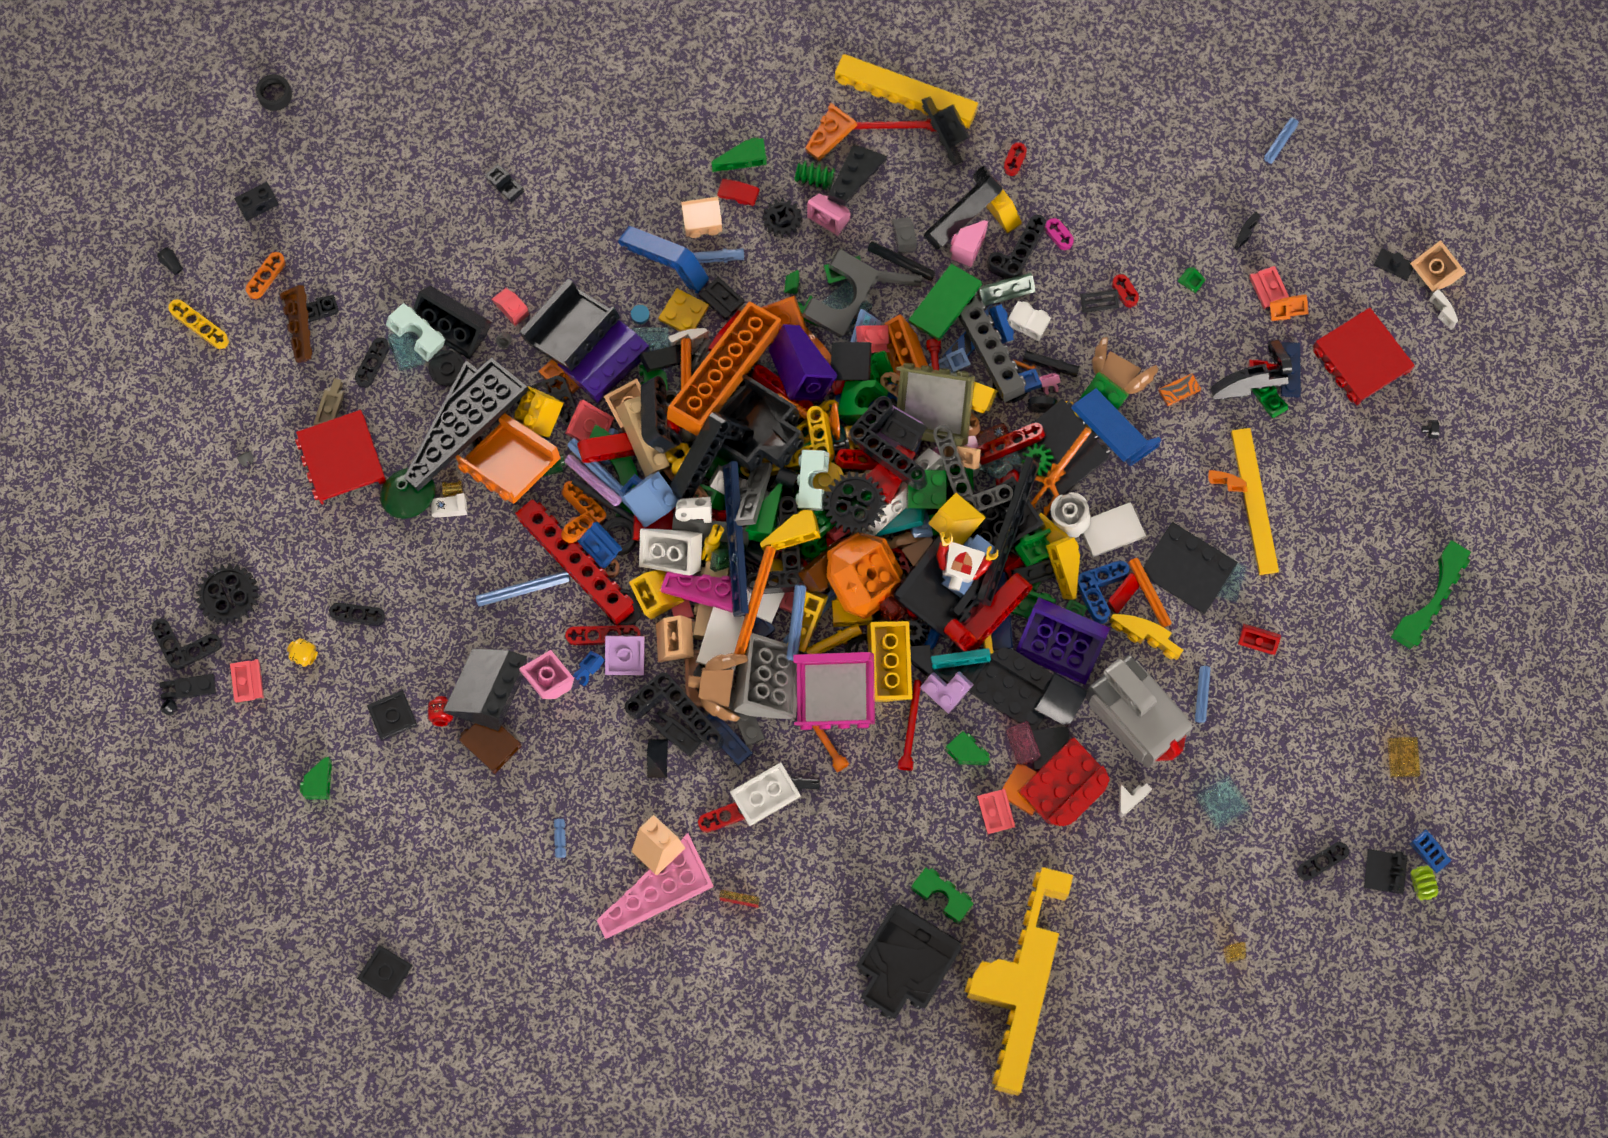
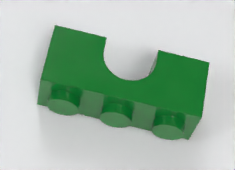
(930, 883)

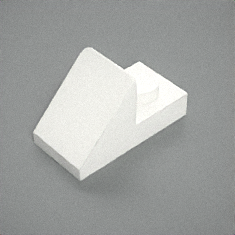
(1127, 801)

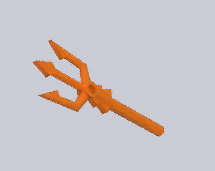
(1057, 471)

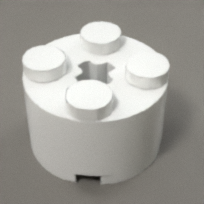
(1071, 514)

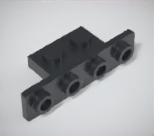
(948, 126)

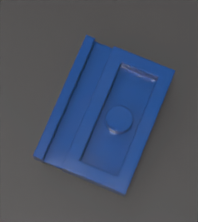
(599, 545)

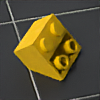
(538, 412)
(649, 595)

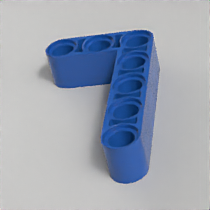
(667, 254)

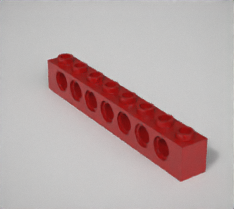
(616, 612)

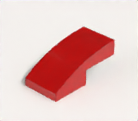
(738, 191)

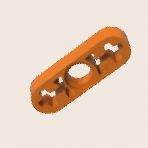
(264, 268)

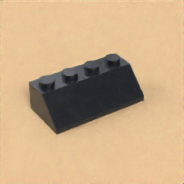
(458, 324)

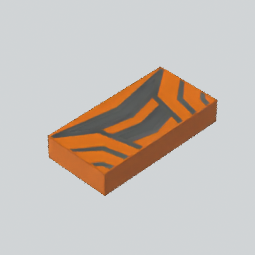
(1179, 389)

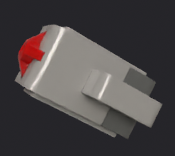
(1139, 712)

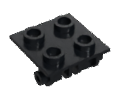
(1385, 871)

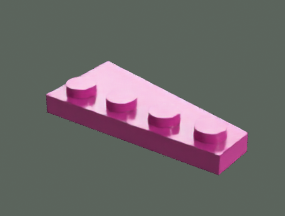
(700, 589)

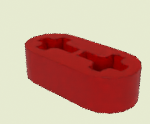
(1018, 160)
(1122, 293)

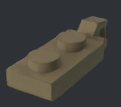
(330, 403)

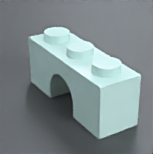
(406, 320)
(811, 463)

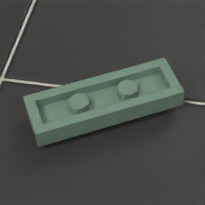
(1007, 289)

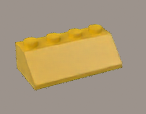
(891, 660)

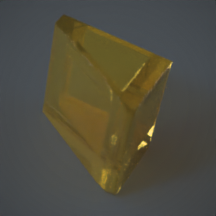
(1235, 952)

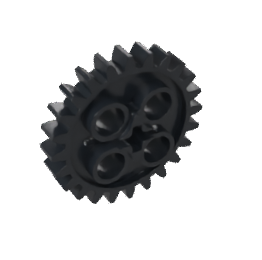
(861, 487)
(211, 602)

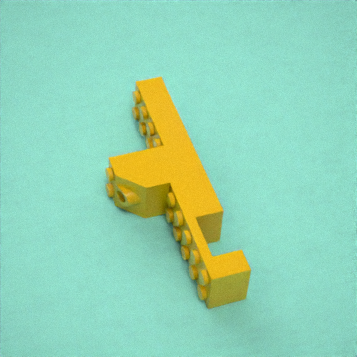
(1021, 984)

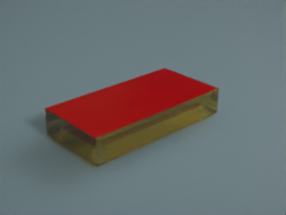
(739, 898)

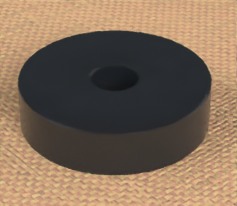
(1040, 404)

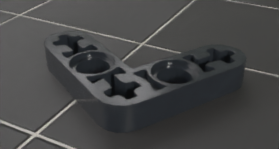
(565, 391)
(183, 652)

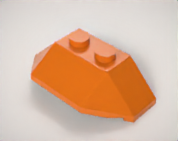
(903, 344)

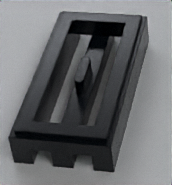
(1099, 293)

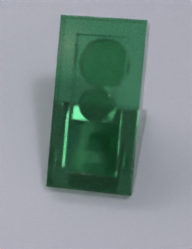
(720, 557)

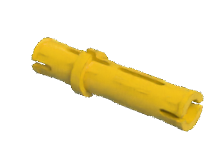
(835, 640)

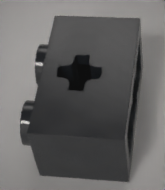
(256, 201)

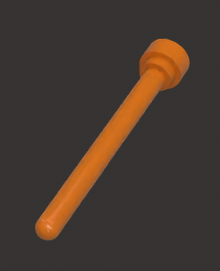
(839, 761)

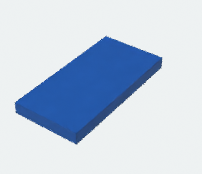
(1109, 424)

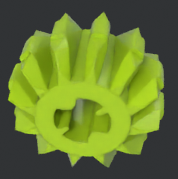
(1424, 882)

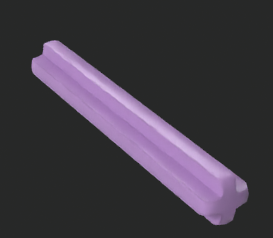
(593, 480)

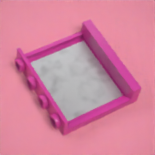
(835, 690)

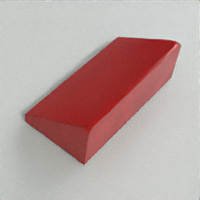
(1123, 593)
(1259, 639)

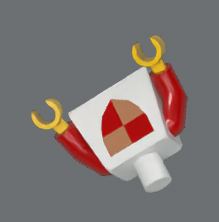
(962, 562)

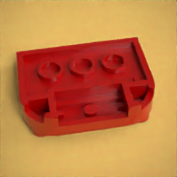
(1066, 785)

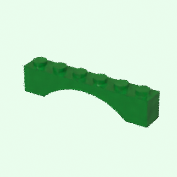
(1450, 563)

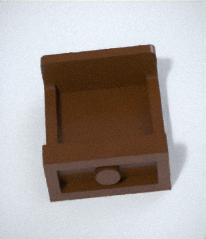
(489, 745)

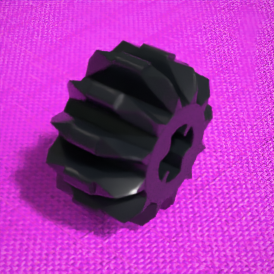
(920, 634)

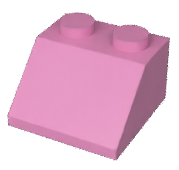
(828, 213)
(968, 243)
(548, 676)

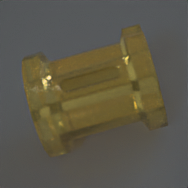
(452, 489)

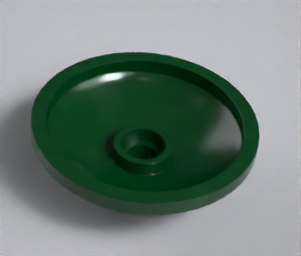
(405, 501)

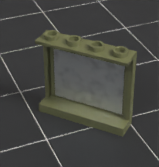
(937, 399)

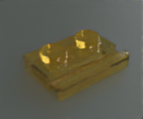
(1403, 757)

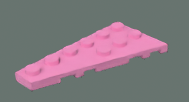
(654, 894)

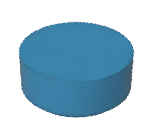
(640, 314)

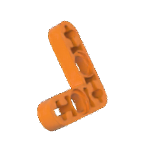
(586, 516)

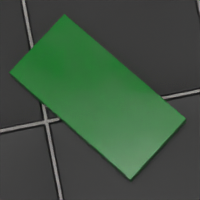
(945, 302)

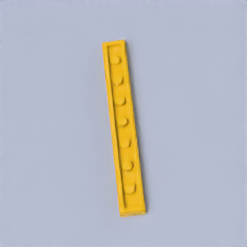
(1255, 502)

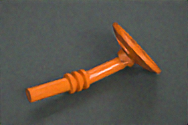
(833, 417)

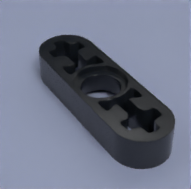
(370, 355)
(1280, 357)
(371, 611)
(1338, 858)

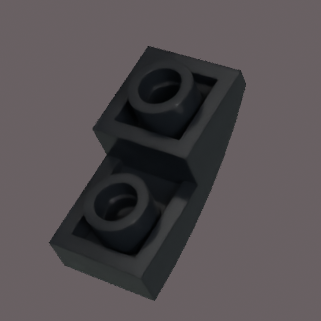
(322, 308)

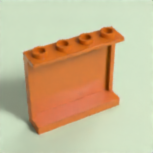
(509, 459)

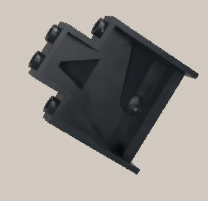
(772, 425)
(906, 962)

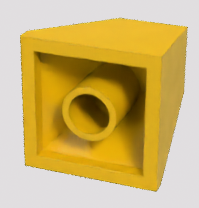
(957, 518)

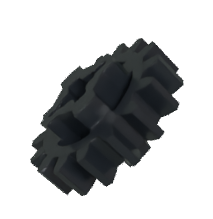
(788, 223)

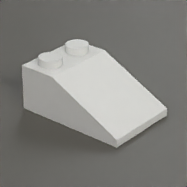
(670, 550)

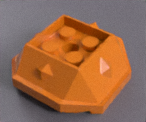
(849, 568)

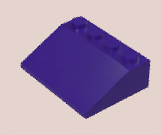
(608, 361)
(1062, 640)

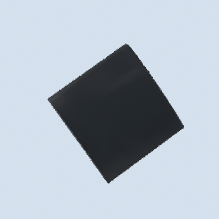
(851, 360)
(1061, 699)
(1049, 743)

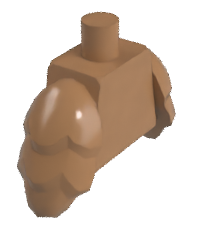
(1120, 370)
(913, 546)
(716, 685)

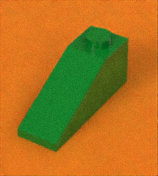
(745, 155)
(767, 516)

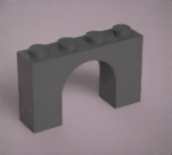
(861, 278)

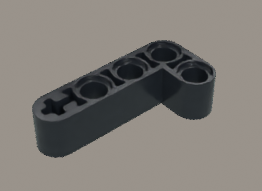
(1021, 247)
(654, 416)

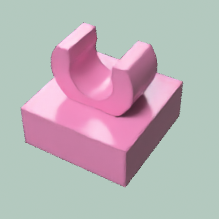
(1050, 380)

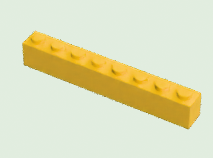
(900, 88)

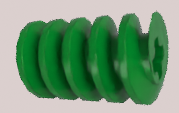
(814, 175)

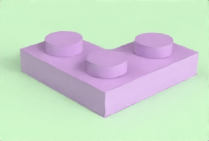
(949, 694)

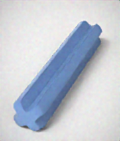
(1281, 140)
(1202, 694)

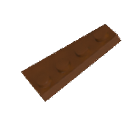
(298, 315)

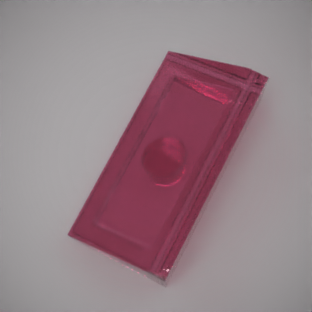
(1023, 743)

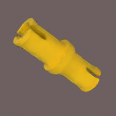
(712, 542)

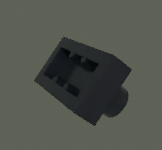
(1394, 264)

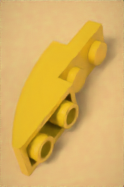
(1140, 629)

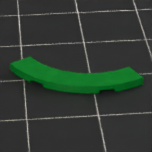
(623, 466)

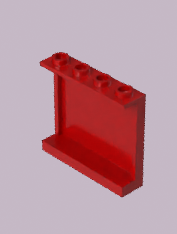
(1362, 356)
(339, 456)

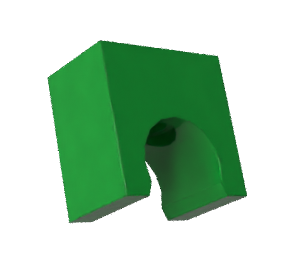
(857, 398)

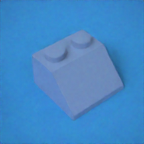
(651, 499)

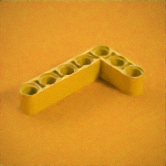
(815, 427)

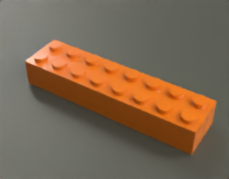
(724, 368)

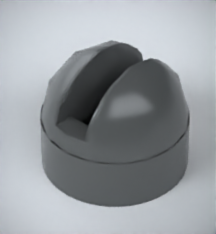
(503, 339)
(243, 458)

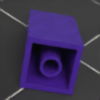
(801, 365)

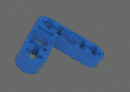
(1094, 585)

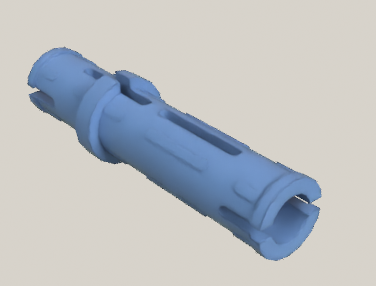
(719, 256)

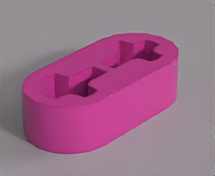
(1056, 236)

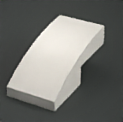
(1447, 313)
(696, 336)

